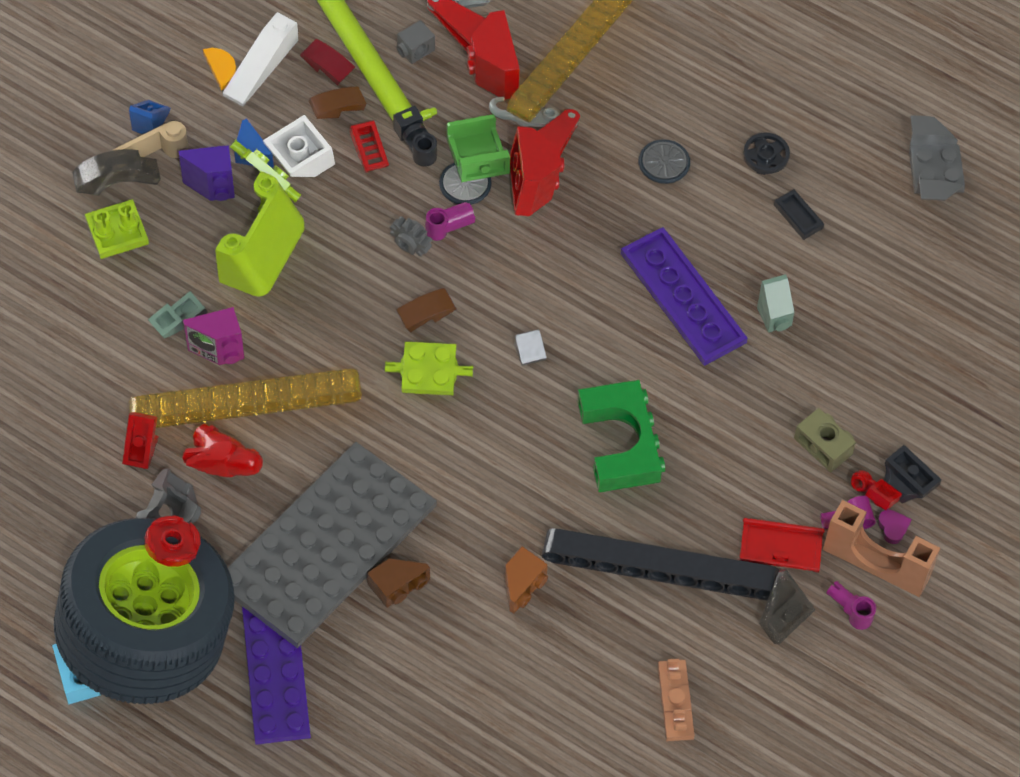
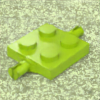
(260, 162)
(429, 368)

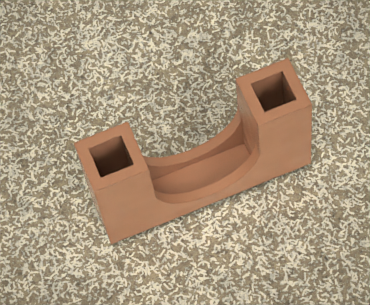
(850, 542)

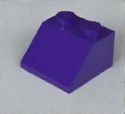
(208, 172)

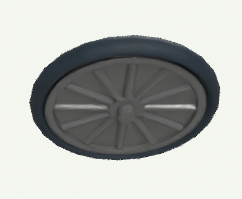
(664, 161)

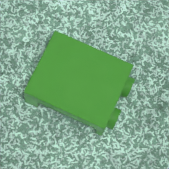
(477, 148)

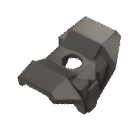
(176, 495)

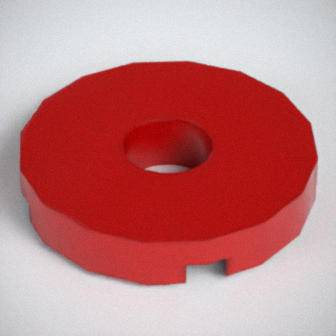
(170, 554)

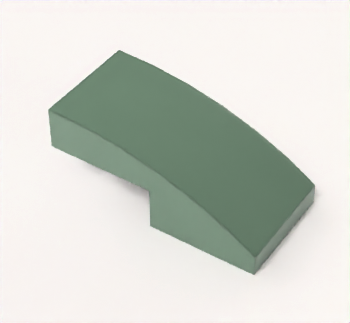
(170, 319)

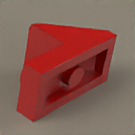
(140, 440)

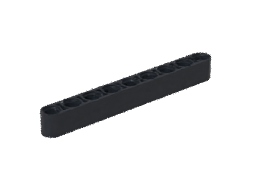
(659, 564)

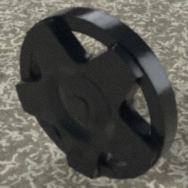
(766, 153)

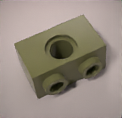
(828, 453)

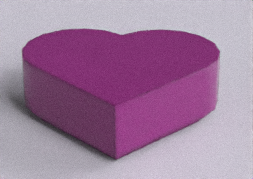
(893, 525)

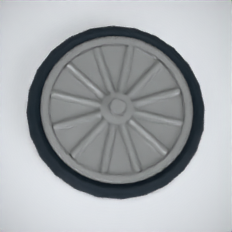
(461, 192)

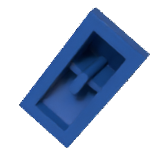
(147, 116)
(251, 139)

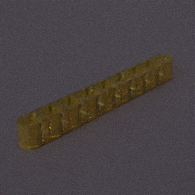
(565, 58)
(250, 398)

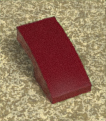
(328, 60)

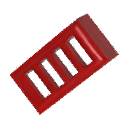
(363, 129)

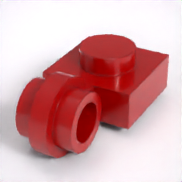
(879, 492)

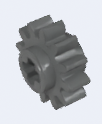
(410, 236)

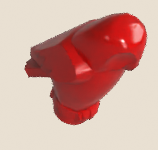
(221, 454)

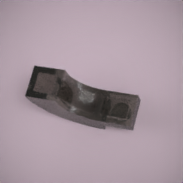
(112, 168)

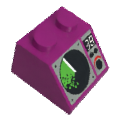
(215, 336)

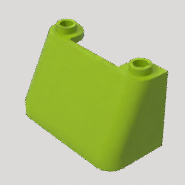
(258, 258)

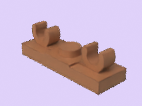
(676, 700)

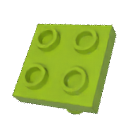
(116, 229)

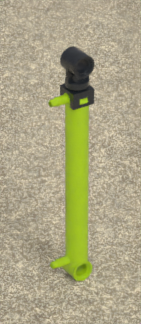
(405, 118)

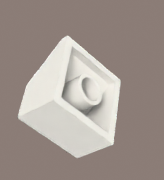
(301, 149)

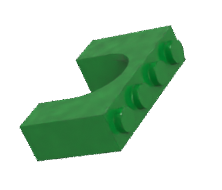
(627, 404)

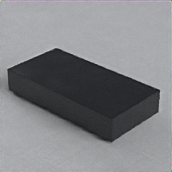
(798, 214)

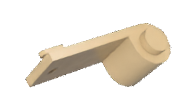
(169, 137)

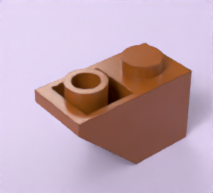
(522, 577)

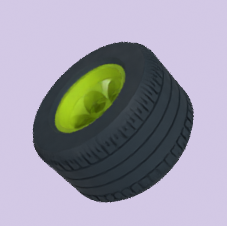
(141, 645)

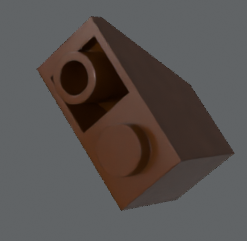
(396, 579)

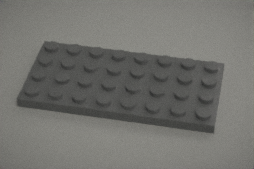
(327, 543)

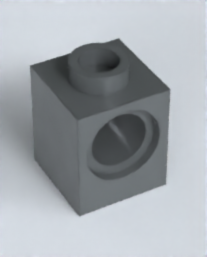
(415, 42)

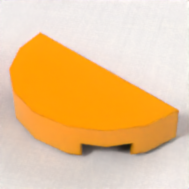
(221, 65)

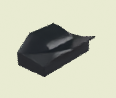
(910, 475)

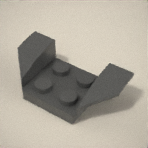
(934, 160)

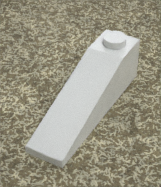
(263, 57)

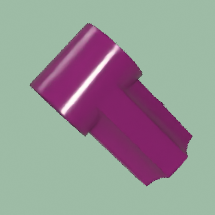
(442, 221)

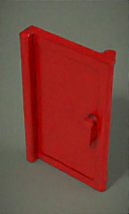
(782, 541)

